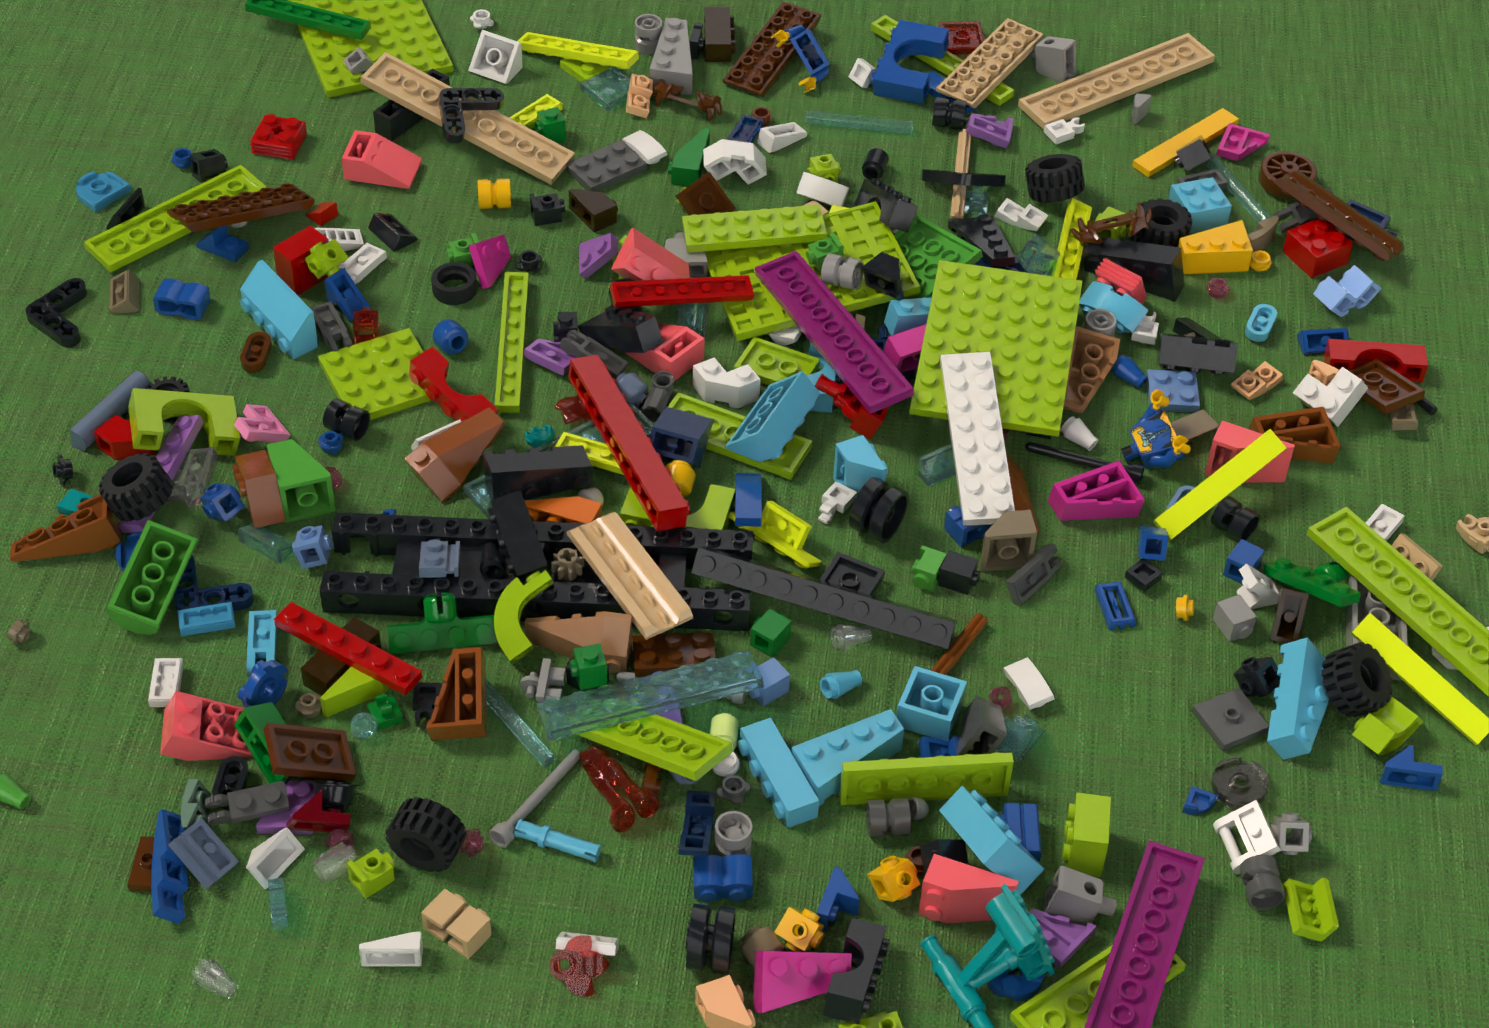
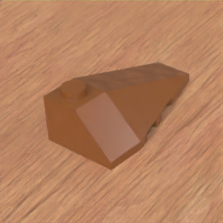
(449, 456)

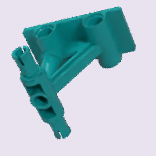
(1015, 944)

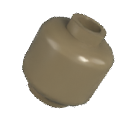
(760, 939)

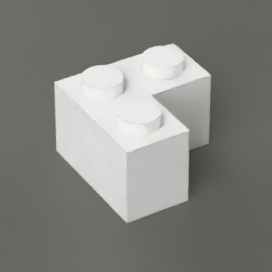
(1337, 397)

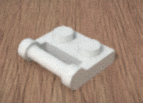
(1253, 830)

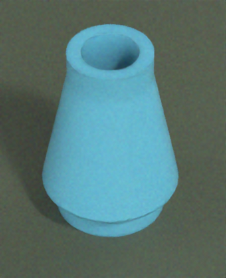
(839, 683)

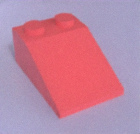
(959, 891)

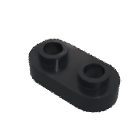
(226, 781)

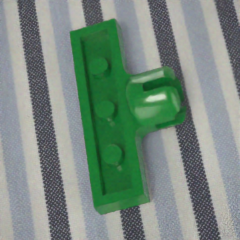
(1320, 582)
(441, 629)

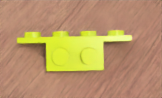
(783, 532)

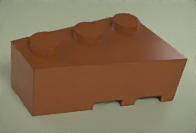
(259, 486)

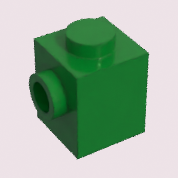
(551, 124)
(770, 632)
(589, 666)

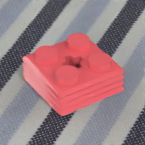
(1121, 280)

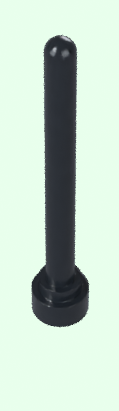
(1134, 471)

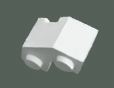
(731, 156)
(734, 387)

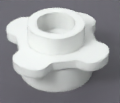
(481, 19)

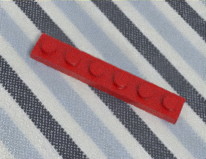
(681, 291)
(348, 648)

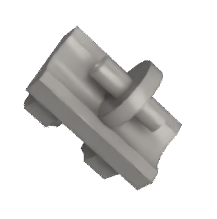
(541, 686)

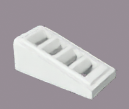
(779, 136)
(341, 234)
(393, 951)

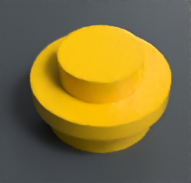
(1260, 261)
(1184, 607)

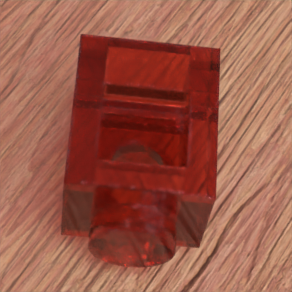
(365, 320)

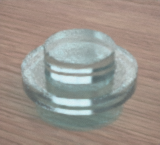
(363, 726)

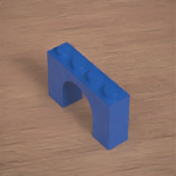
(907, 40)

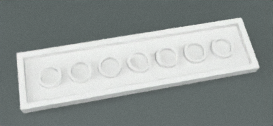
(976, 437)

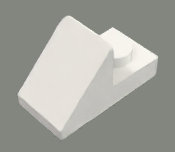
(1257, 588)

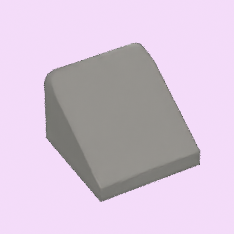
(358, 61)
(1140, 107)

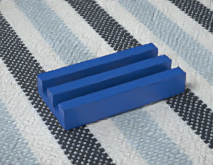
(1118, 621)

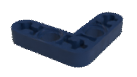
(199, 597)

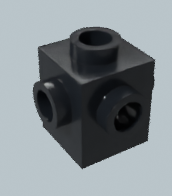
(1257, 676)

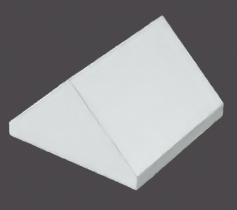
(496, 57)

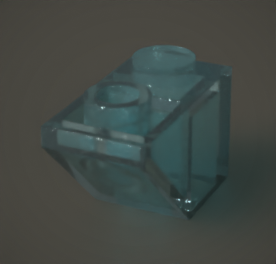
(1021, 736)

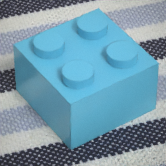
(1204, 202)
(931, 703)

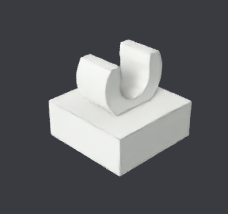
(862, 73)

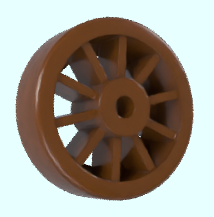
(1280, 164)

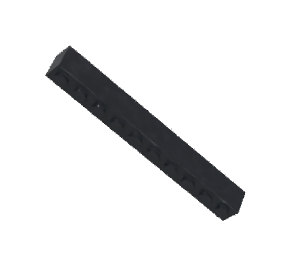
(824, 596)

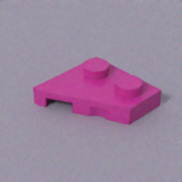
(1240, 142)
(490, 259)

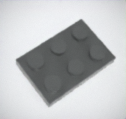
(606, 166)

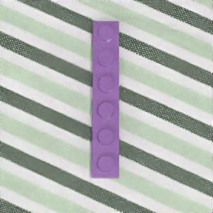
(171, 458)

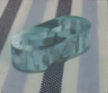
(278, 903)

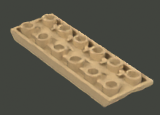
(990, 63)
(630, 575)

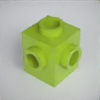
(824, 167)
(326, 258)

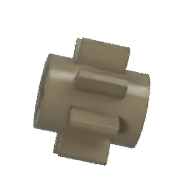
(567, 564)

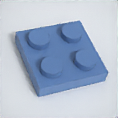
(1178, 386)

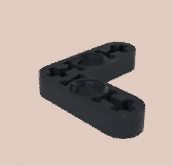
(456, 107)
(967, 179)
(70, 293)

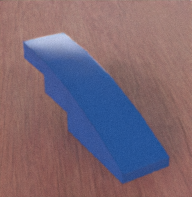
(748, 500)
(168, 871)

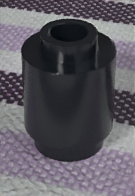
(875, 164)

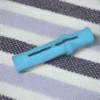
(547, 837)

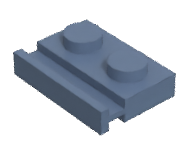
(439, 559)
(203, 853)

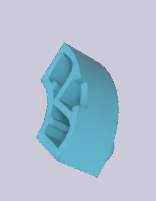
(1125, 308)

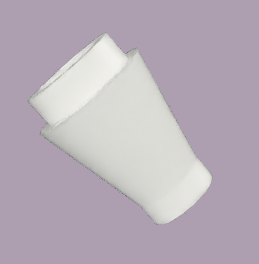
(1077, 432)

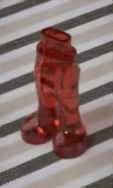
(605, 775)

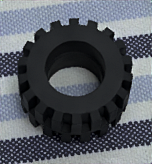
(1055, 178)
(1168, 223)
(136, 487)
(1356, 679)
(426, 834)

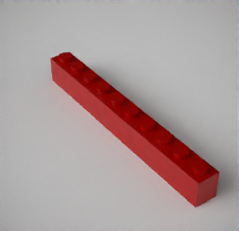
(628, 443)

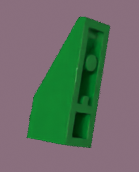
(689, 160)
(251, 726)

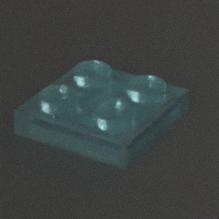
(607, 88)

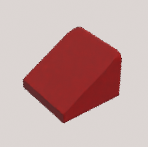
(323, 213)

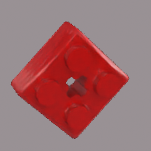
(278, 137)

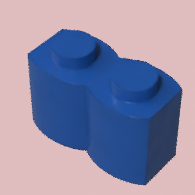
(181, 299)
(723, 877)

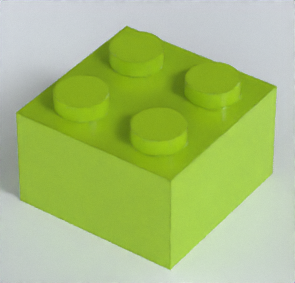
(1087, 833)

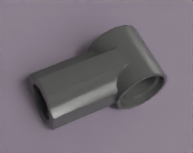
(659, 395)

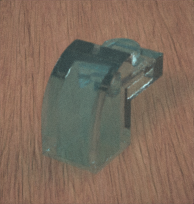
(1038, 256)

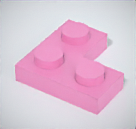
(260, 425)

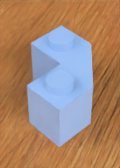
(1352, 290)

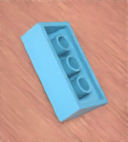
(279, 311)
(774, 418)

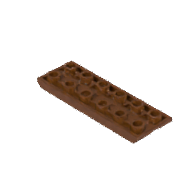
(764, 61)
(241, 208)
(1343, 216)

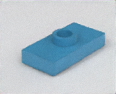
(206, 619)

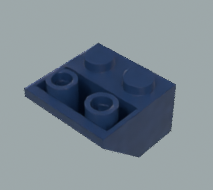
(681, 436)

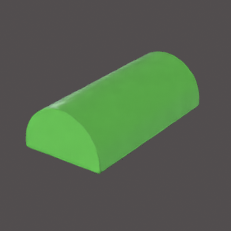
(150, 578)

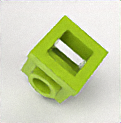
(371, 872)

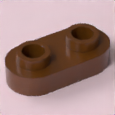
(255, 352)
(650, 781)

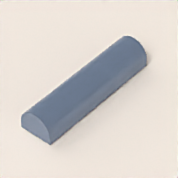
(115, 403)

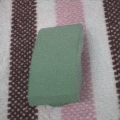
(193, 803)

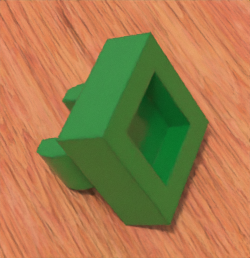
(385, 711)

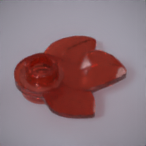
(572, 409)
(583, 965)

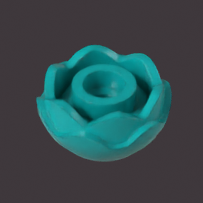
(540, 436)

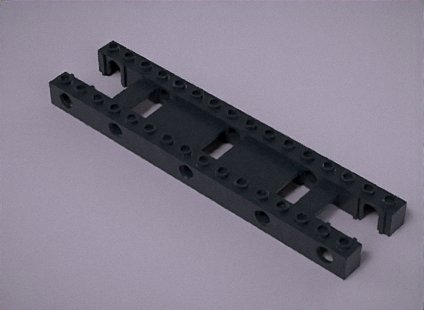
(475, 595)

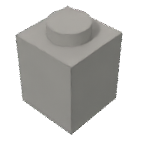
(1234, 618)

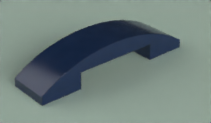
(697, 824)

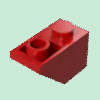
(116, 439)

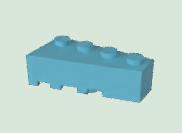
(1299, 700)
(862, 741)
(990, 837)

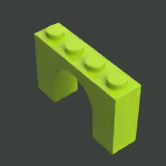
(151, 407)
(712, 515)

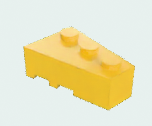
(1217, 250)

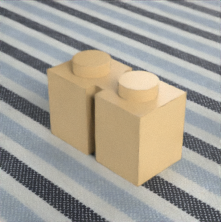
(451, 916)

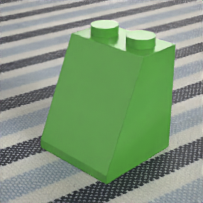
(301, 480)

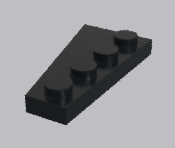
(986, 235)

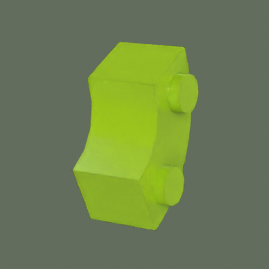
(1387, 727)

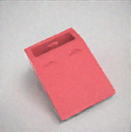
(379, 161)
(676, 354)
(1232, 440)
(201, 729)

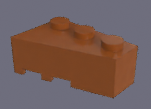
(1305, 429)
(462, 699)

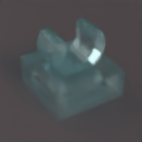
(976, 201)

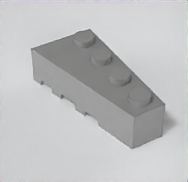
(673, 56)

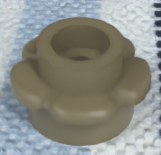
(19, 632)
(308, 710)

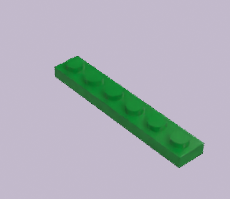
(310, 17)

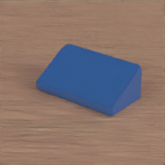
(1316, 340)

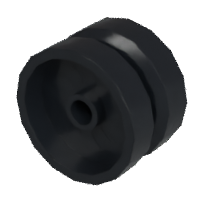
(878, 510)
(708, 938)

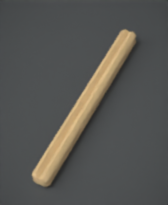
(962, 166)

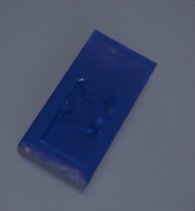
(746, 129)

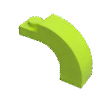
(509, 610)

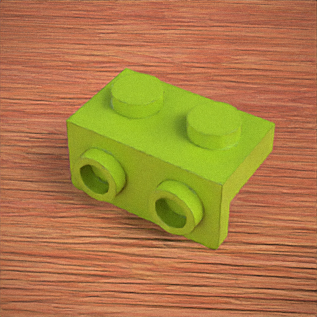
(1311, 909)

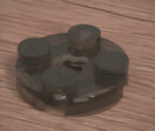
(1232, 794)

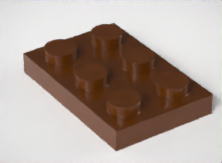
(1386, 387)
(670, 651)
(309, 752)

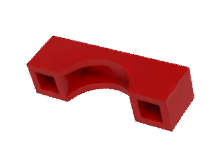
(1403, 358)
(430, 373)

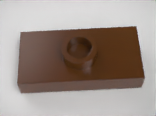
(142, 866)

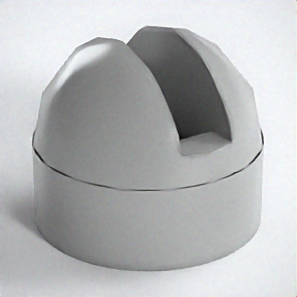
(918, 808)

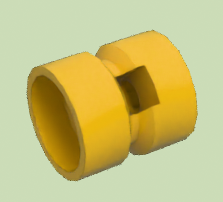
(494, 194)

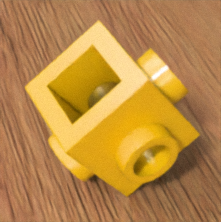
(894, 879)
(790, 928)

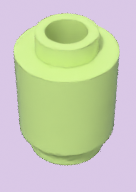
(725, 727)

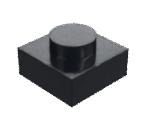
(1143, 574)

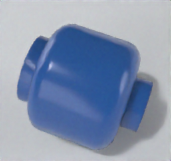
(450, 337)

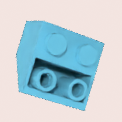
(857, 463)

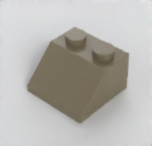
(1009, 542)

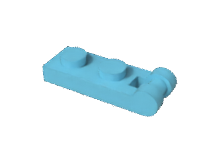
(261, 637)

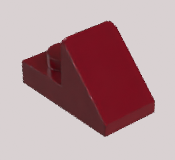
(312, 818)

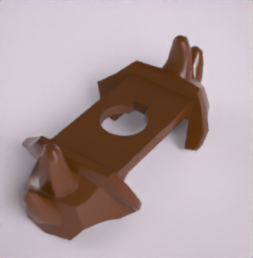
(705, 101)
(1135, 221)

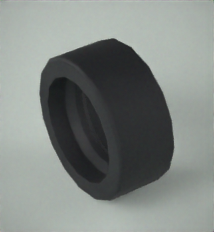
(455, 295)

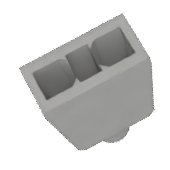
(1056, 58)
(696, 260)
(1077, 897)

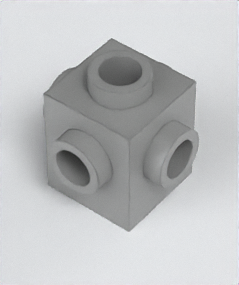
(1299, 837)

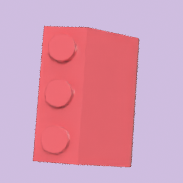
(647, 260)

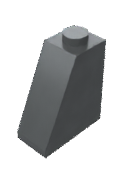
(981, 728)

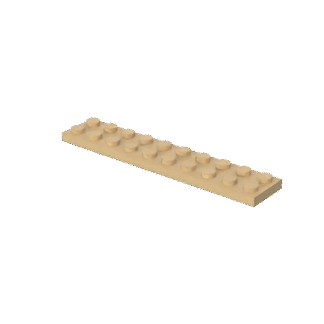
(1116, 80)
(482, 127)

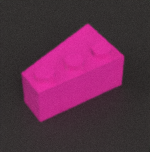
(1097, 495)
(793, 976)

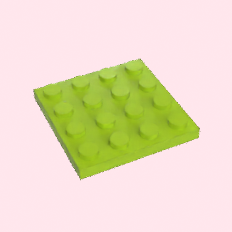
(376, 373)

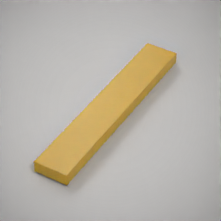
(1165, 153)

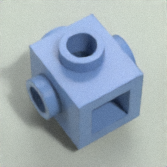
(312, 546)

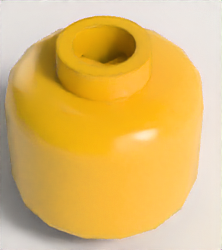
(682, 475)

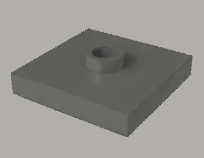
(1230, 719)

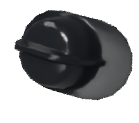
(334, 793)

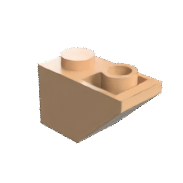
(722, 1005)

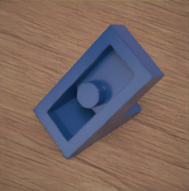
(222, 244)
(345, 293)
(1405, 772)
(837, 897)

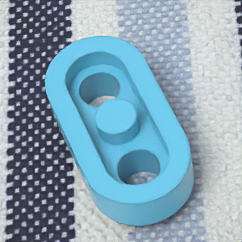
(1261, 322)

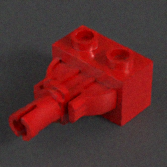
(862, 420)

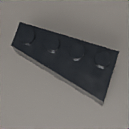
(1156, 264)
(536, 471)

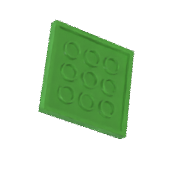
(927, 245)

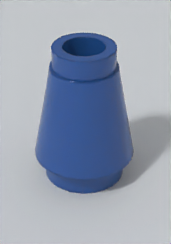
(1128, 371)

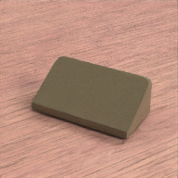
(125, 293)
(1195, 425)

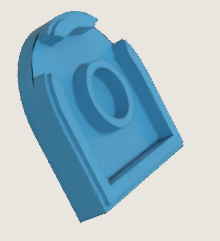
(101, 189)

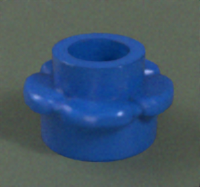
(181, 158)
(330, 442)

